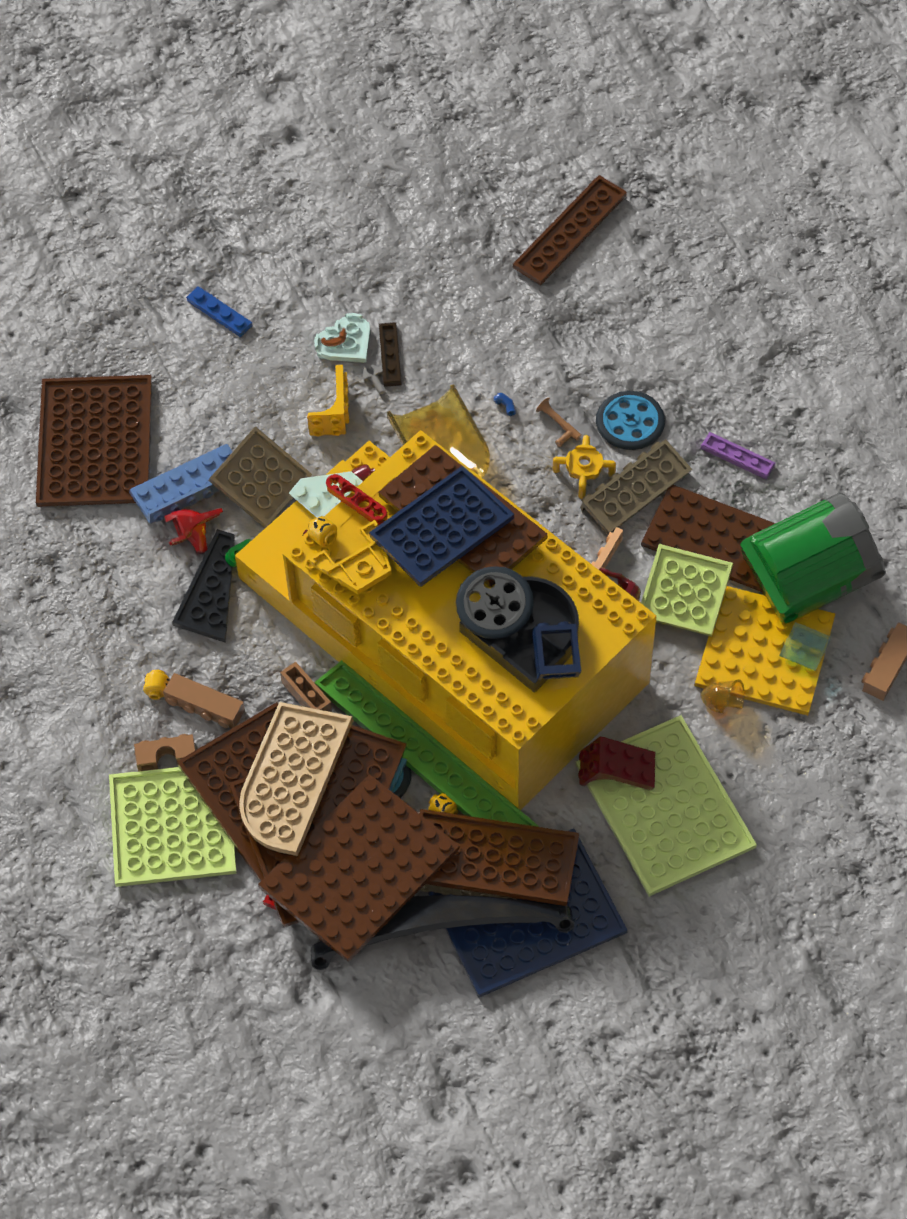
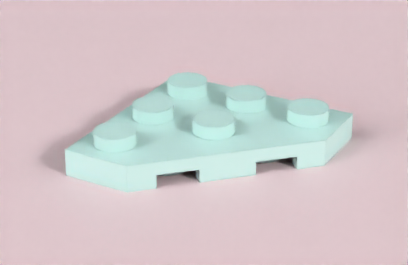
(314, 494)

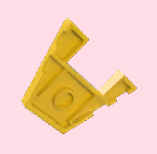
(359, 569)

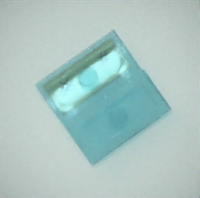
(805, 646)

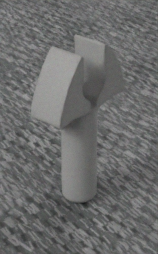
(374, 379)

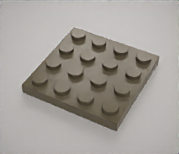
(259, 477)

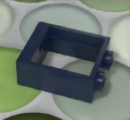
(556, 671)

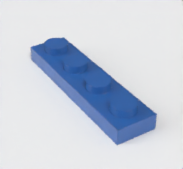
(219, 311)

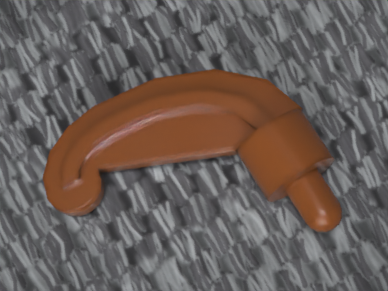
(335, 341)

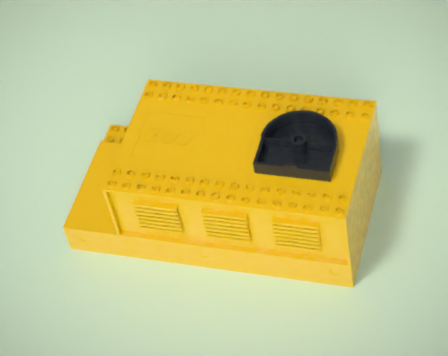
(460, 687)

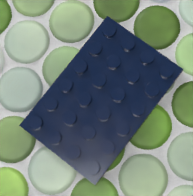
(441, 526)

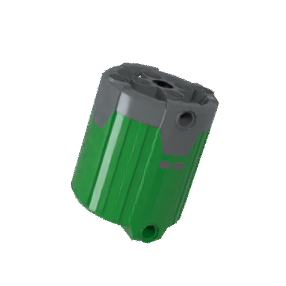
(814, 557)

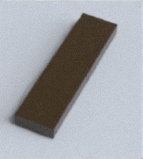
(390, 354)

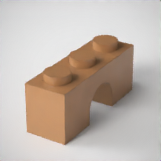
(150, 752)

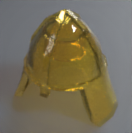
(723, 694)

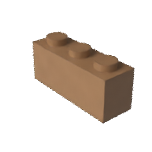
(304, 689)

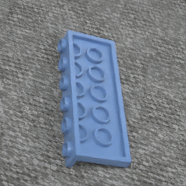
(179, 486)

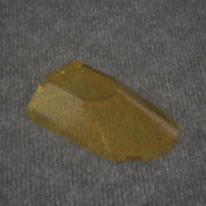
(450, 426)

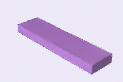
(738, 455)

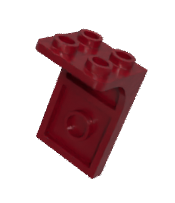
(617, 762)

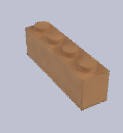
(888, 664)
(203, 701)

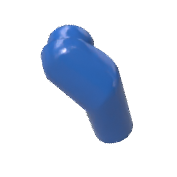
(505, 400)

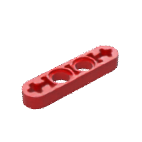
(359, 496)

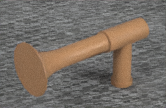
(545, 407)

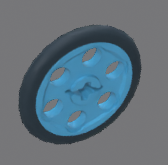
(626, 440)

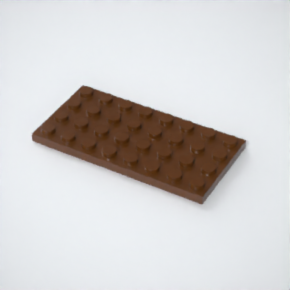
(705, 528)
(502, 549)
(361, 755)
(506, 858)

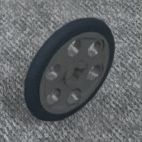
(475, 584)

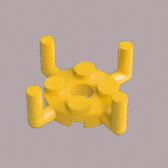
(584, 472)

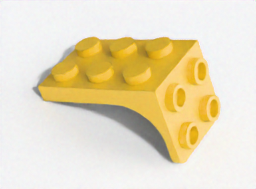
(334, 419)

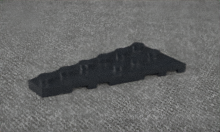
(208, 596)

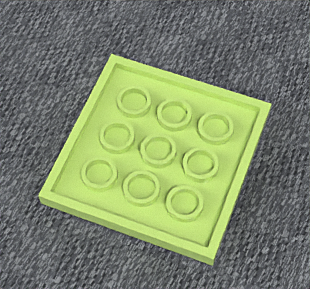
(686, 589)

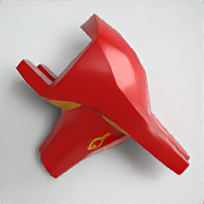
(192, 527)

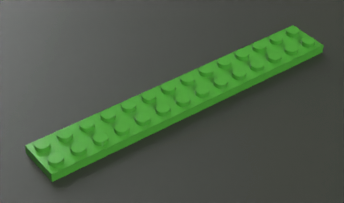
(423, 752)

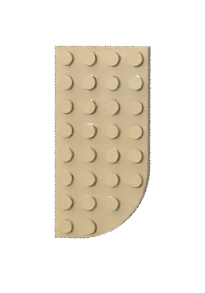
(291, 775)

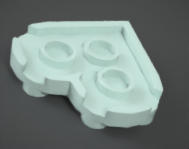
(356, 343)

